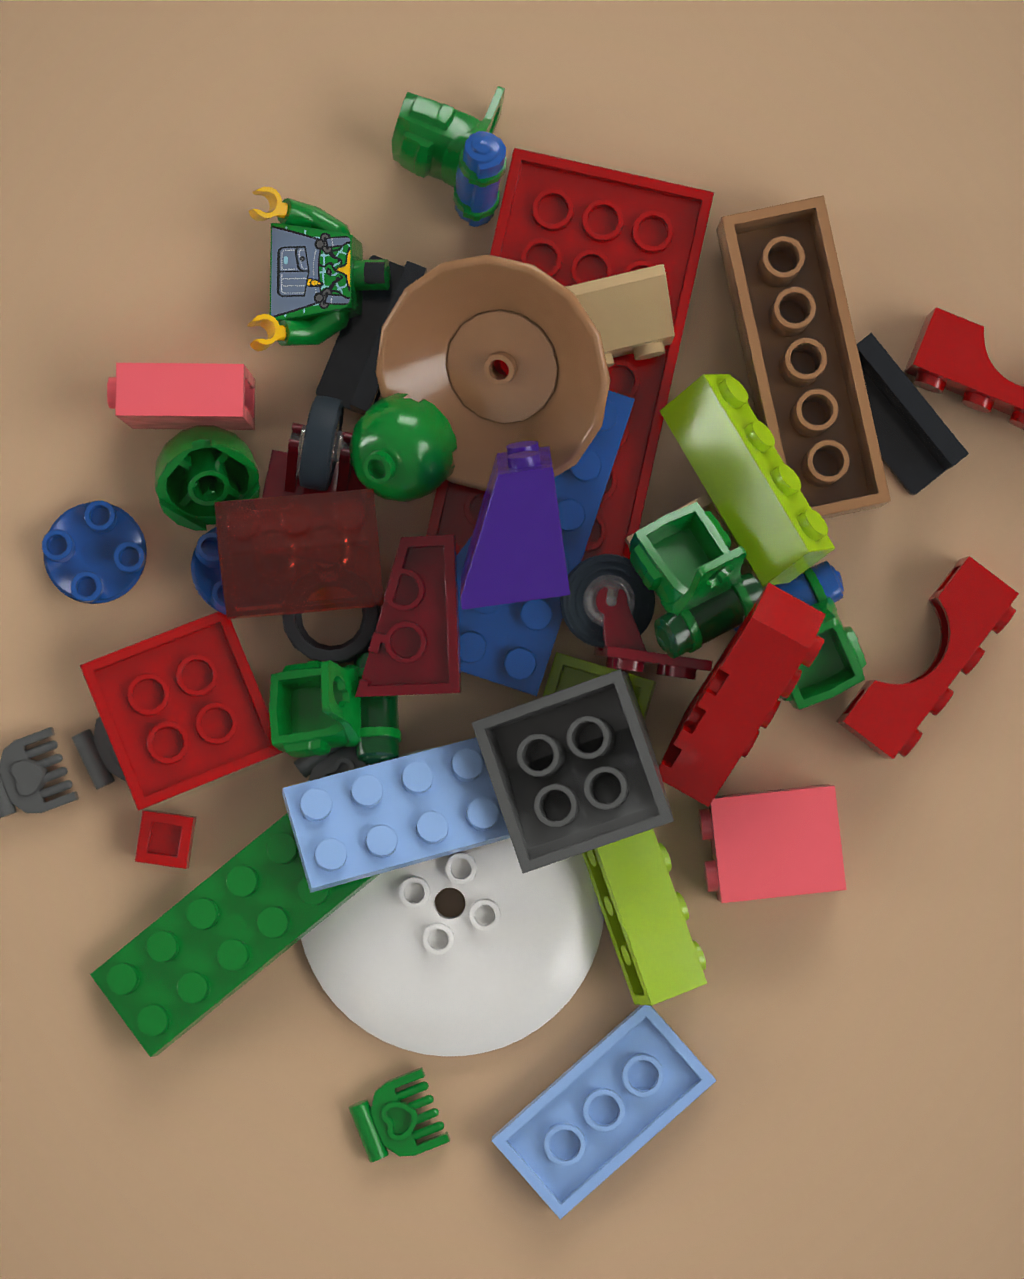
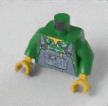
(313, 274)

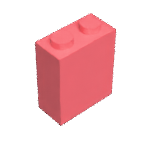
(183, 395)
(773, 844)

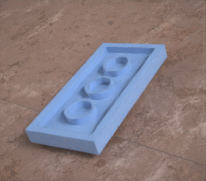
(394, 814)
(603, 1109)

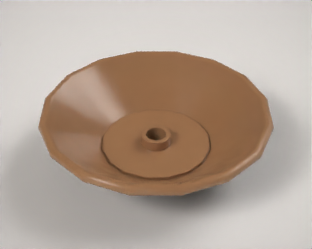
(487, 309)

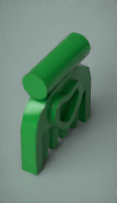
(392, 1121)

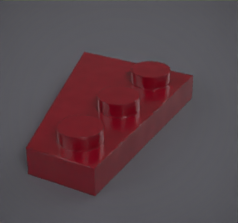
(418, 625)

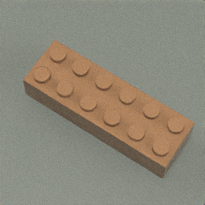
(803, 352)

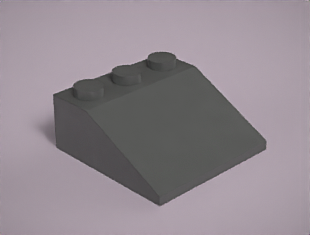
(574, 770)

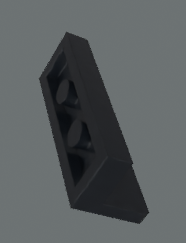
(353, 361)
(908, 430)

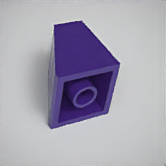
(518, 533)

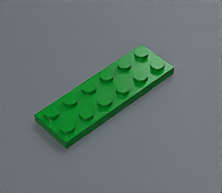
(217, 939)

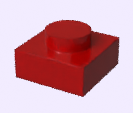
(165, 839)

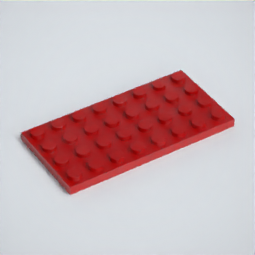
(580, 228)

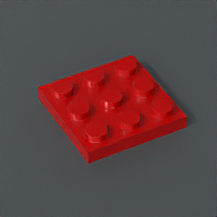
(181, 709)

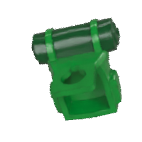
(695, 577)
(318, 710)

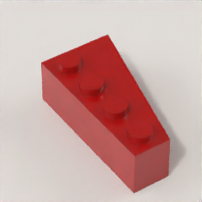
(742, 693)

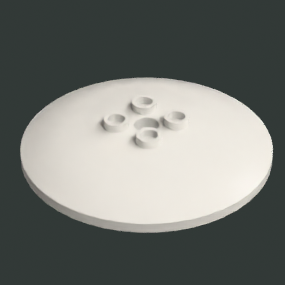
(463, 978)

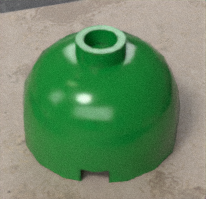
(402, 448)
(201, 469)

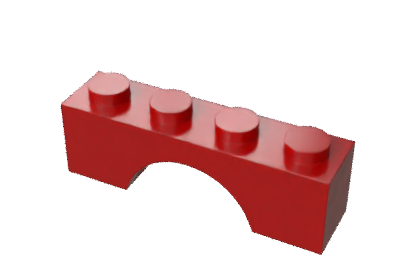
(954, 358)
(968, 607)

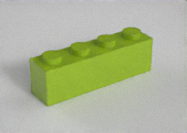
(747, 478)
(646, 918)

